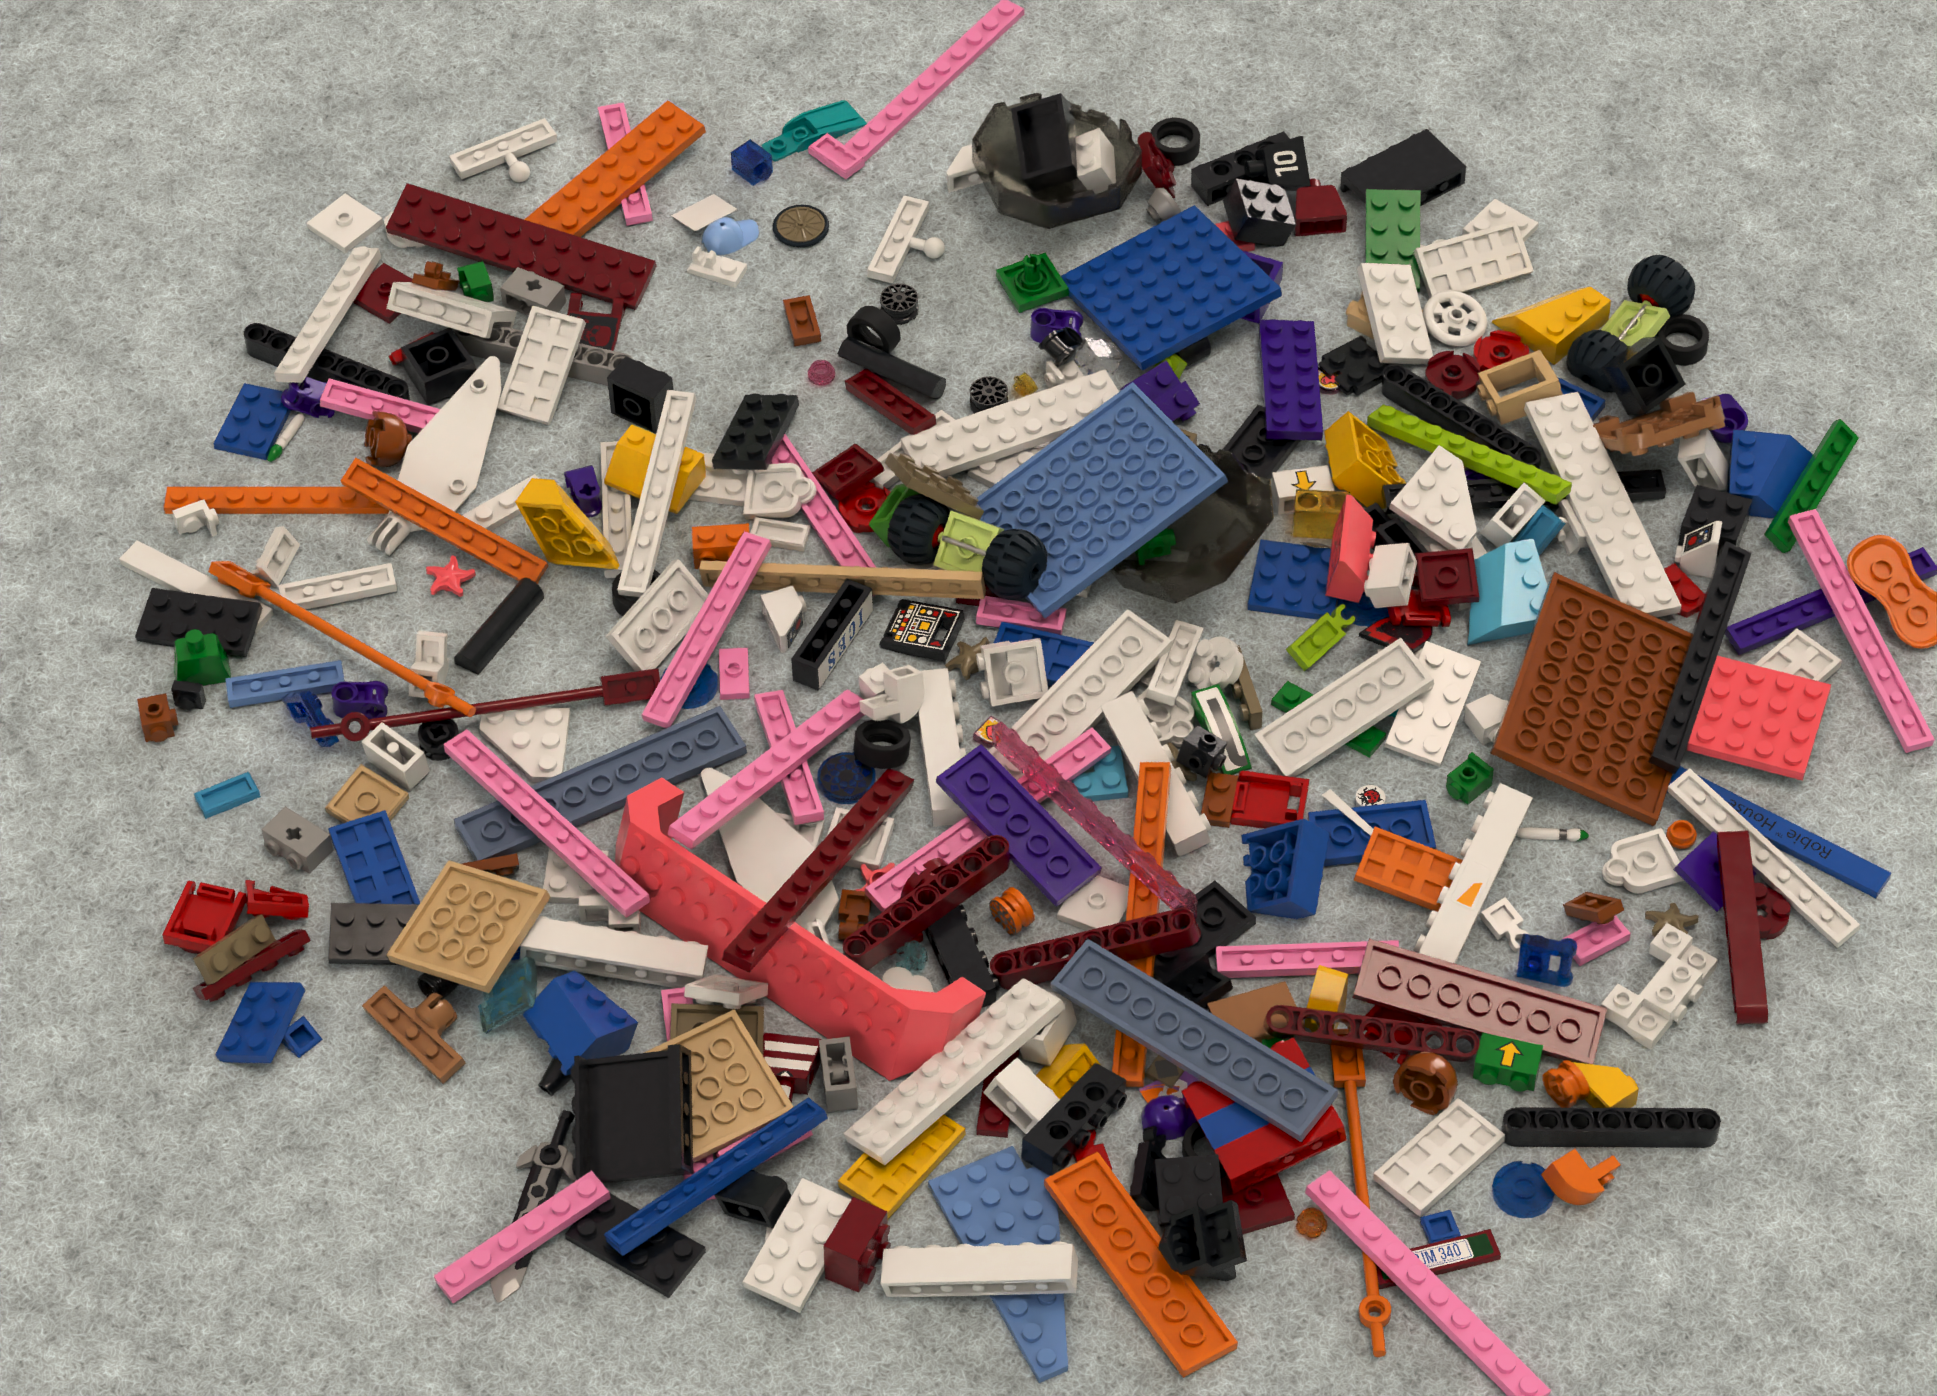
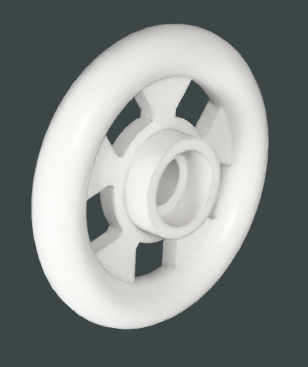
(1454, 318)

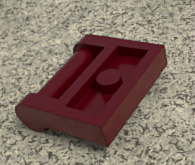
(1155, 165)

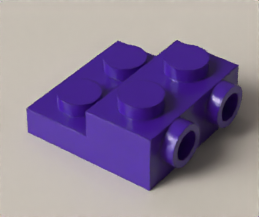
(1167, 392)

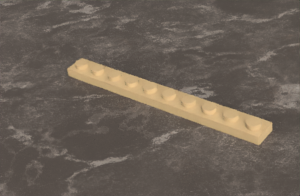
(881, 580)

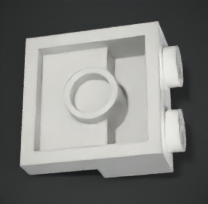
(1012, 671)

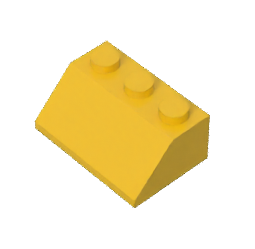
(631, 461)

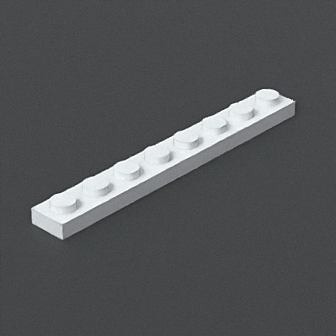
(327, 315)
(657, 493)
(1767, 860)

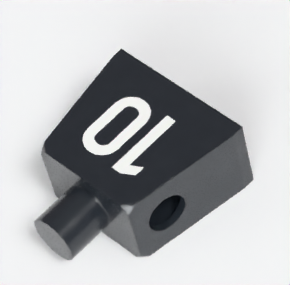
(1281, 164)

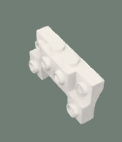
(1667, 994)

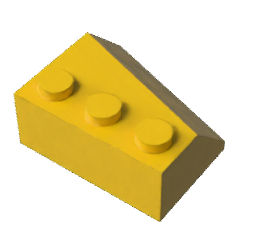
(1557, 321)
(1360, 460)
(562, 528)

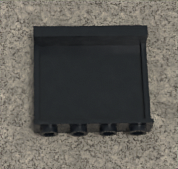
(633, 1115)

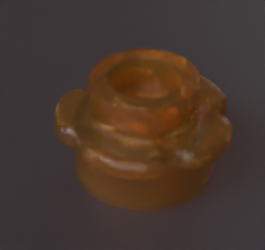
(1311, 1215)

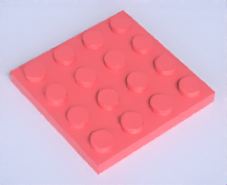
(1759, 718)

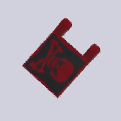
(600, 328)

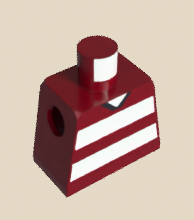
(792, 1061)

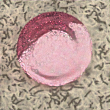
(821, 372)

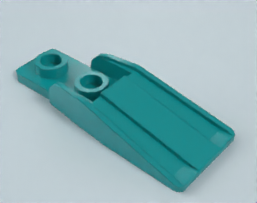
(811, 125)

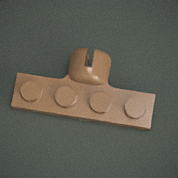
(418, 1029)

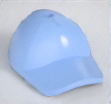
(728, 235)

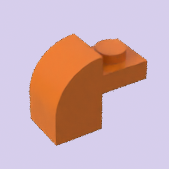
(1575, 1181)

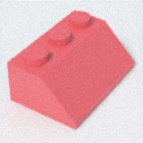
(1350, 552)

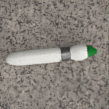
(1572, 834)

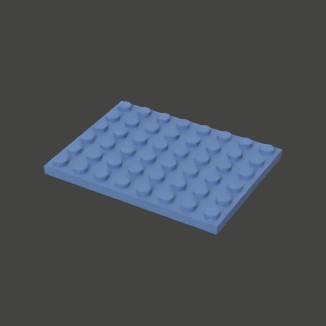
(1101, 492)

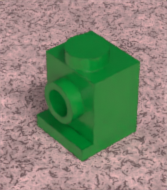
(475, 282)
(1157, 546)
(1469, 779)

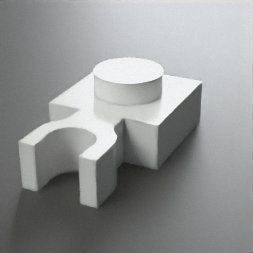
(1504, 921)

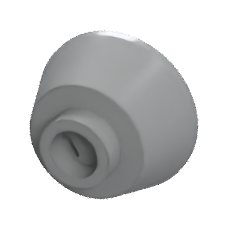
(1162, 205)

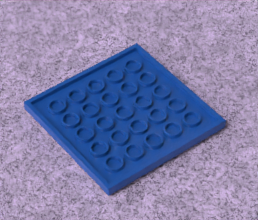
(1169, 287)

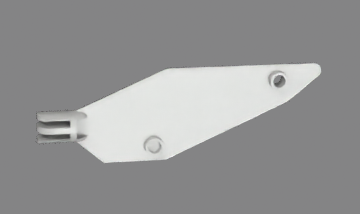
(447, 452)
(767, 853)

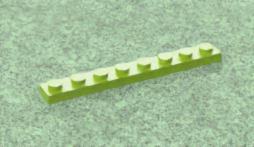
(1473, 455)

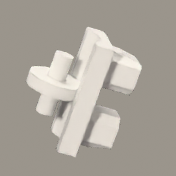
(1572, 534)

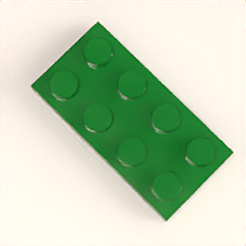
(1393, 228)

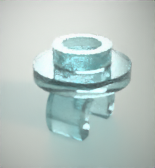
(914, 955)

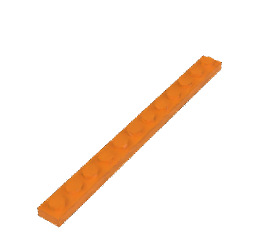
(1149, 834)

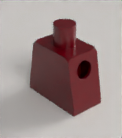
(1319, 210)

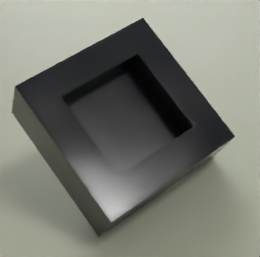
(188, 695)

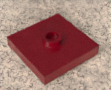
(376, 292)
(848, 472)
(1447, 577)
(1260, 1204)

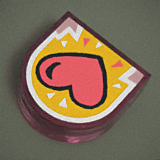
(1327, 385)
(984, 733)

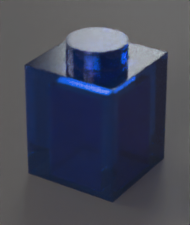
(752, 162)

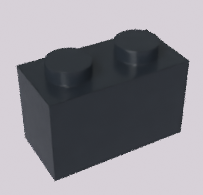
(755, 1198)

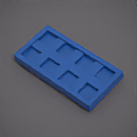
(1058, 650)
(373, 861)

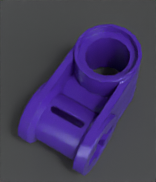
(1047, 320)
(307, 397)
(584, 489)
(359, 697)

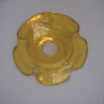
(1024, 385)

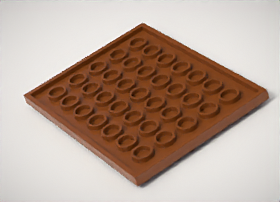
(1594, 698)

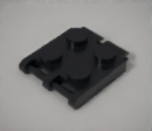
(1355, 365)

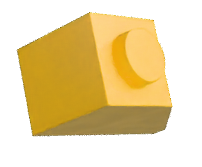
(1327, 994)
(1609, 1086)

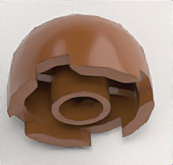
(386, 439)
(1426, 1081)

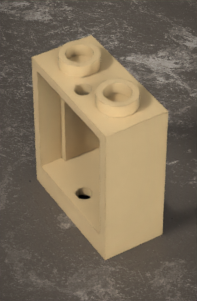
(1512, 373)

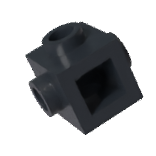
(1202, 752)

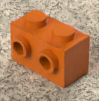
(716, 541)

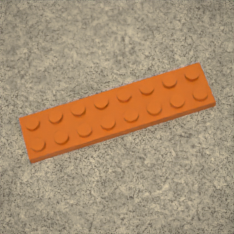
(619, 171)
(1129, 1253)

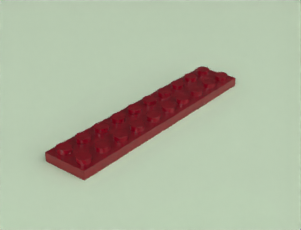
(515, 242)

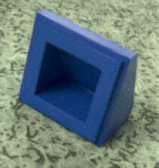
(300, 1037)

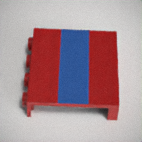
(1248, 1144)

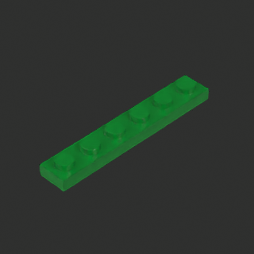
(1812, 482)

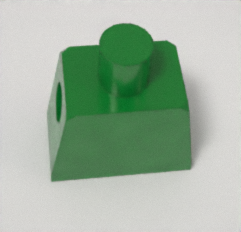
(200, 659)

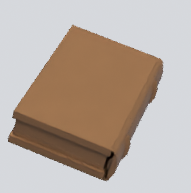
(1250, 1008)

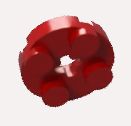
(1498, 341)
(852, 510)

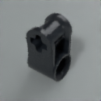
(1061, 344)

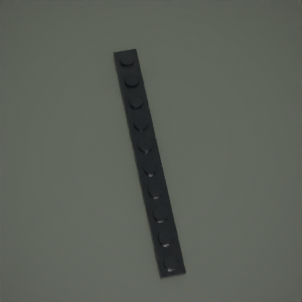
(1494, 494)
(1699, 658)

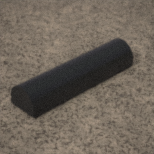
(892, 367)
(500, 626)

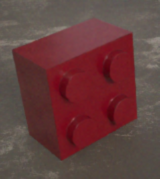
(856, 1245)

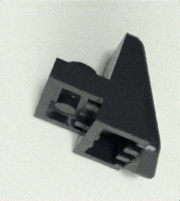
(1205, 1242)

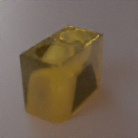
(1316, 512)

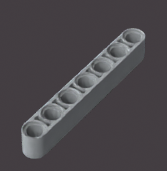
(589, 362)

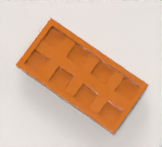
(1405, 869)

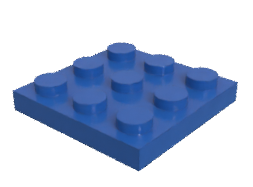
(1291, 580)

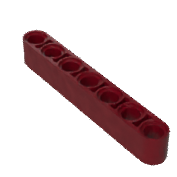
(964, 875)
(1742, 927)
(1137, 931)
(1356, 1038)

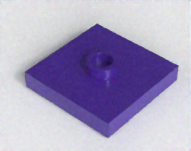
(1702, 871)

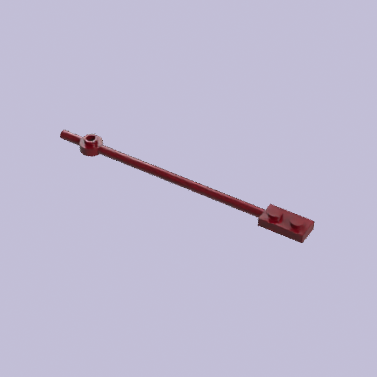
(613, 689)

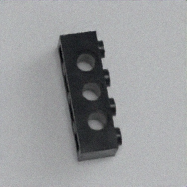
(1216, 177)
(1073, 1119)

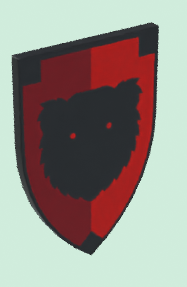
(1384, 634)

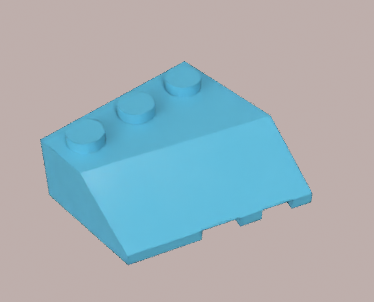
(1509, 592)

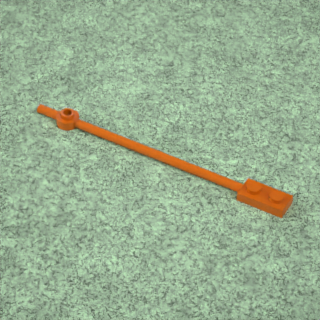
(251, 585)
(1349, 1074)

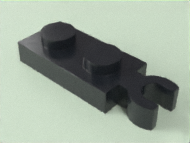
(1143, 1186)

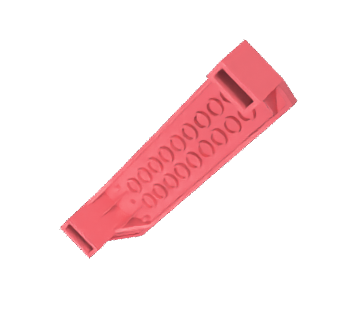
(811, 980)

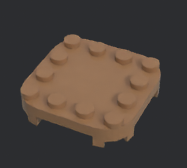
(1674, 419)

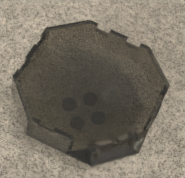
(999, 168)
(1208, 537)

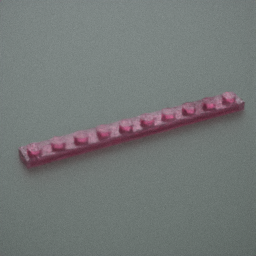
(1088, 816)

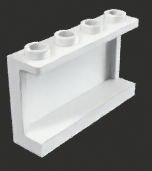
(449, 309)

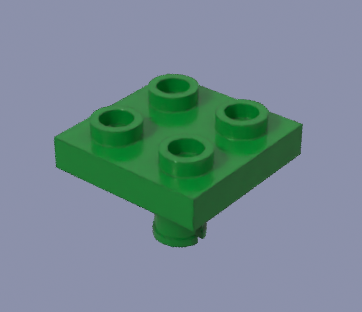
(1032, 282)

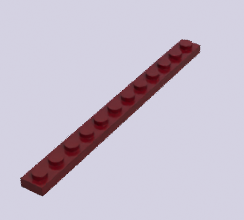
(817, 870)

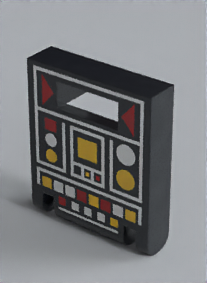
(916, 626)

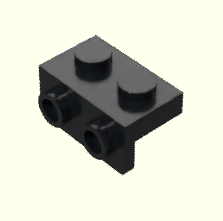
(1199, 981)

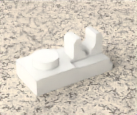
(716, 268)
(276, 556)

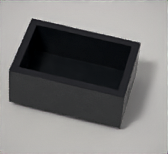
(1046, 142)

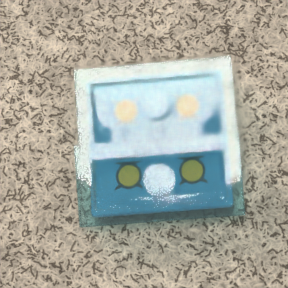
(510, 995)

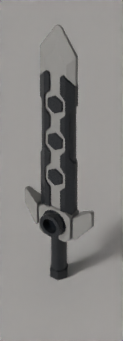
(546, 1169)

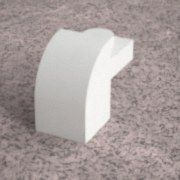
(430, 659)
(902, 696)
(597, 908)

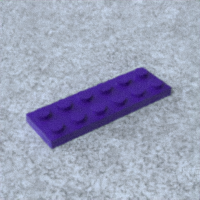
(1290, 380)
(1007, 809)

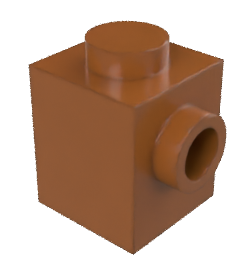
(157, 718)

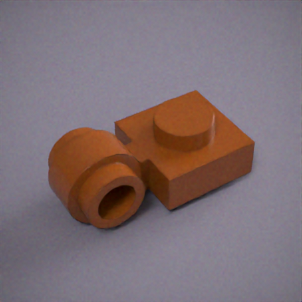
(853, 909)

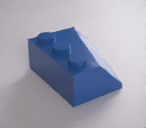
(1765, 469)
(1285, 869)
(579, 1021)

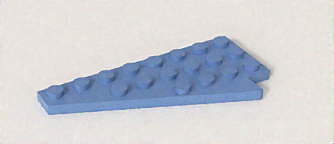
(1010, 1206)

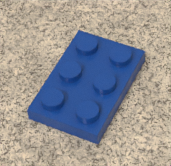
(253, 422)
(260, 1022)

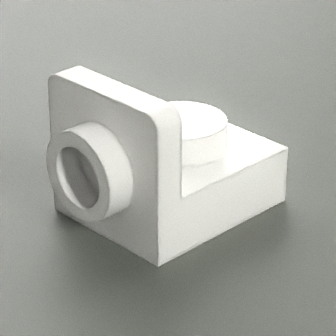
(1062, 374)
(194, 516)

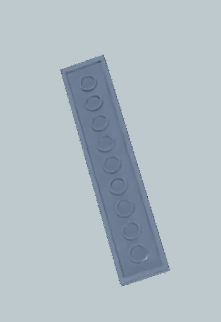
(607, 781)
(1194, 1040)

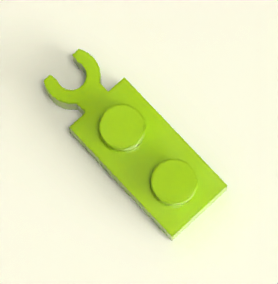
(1319, 638)

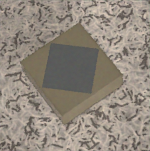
(1164, 1072)

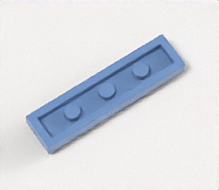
(278, 683)

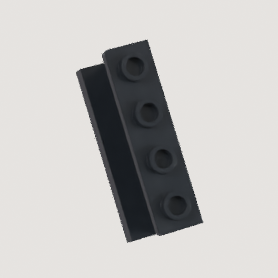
(1412, 164)

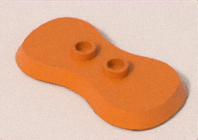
(1887, 573)

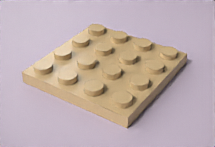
(468, 926)
(730, 1084)

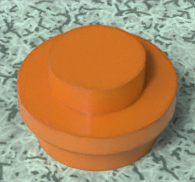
(1681, 834)

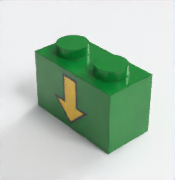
(1507, 1062)

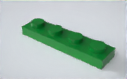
(1291, 696)

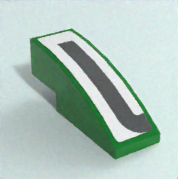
(1217, 718)

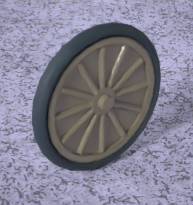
(800, 226)

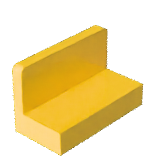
(1067, 1068)

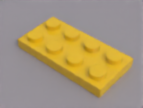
(893, 1183)

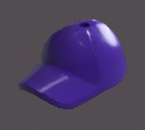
(1734, 418)
(1168, 1122)

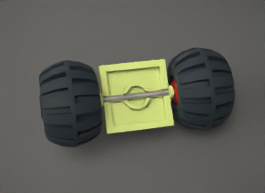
(1658, 291)
(929, 532)

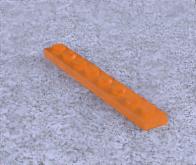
(273, 500)
(443, 522)

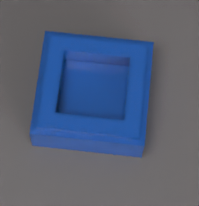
(1439, 1226)

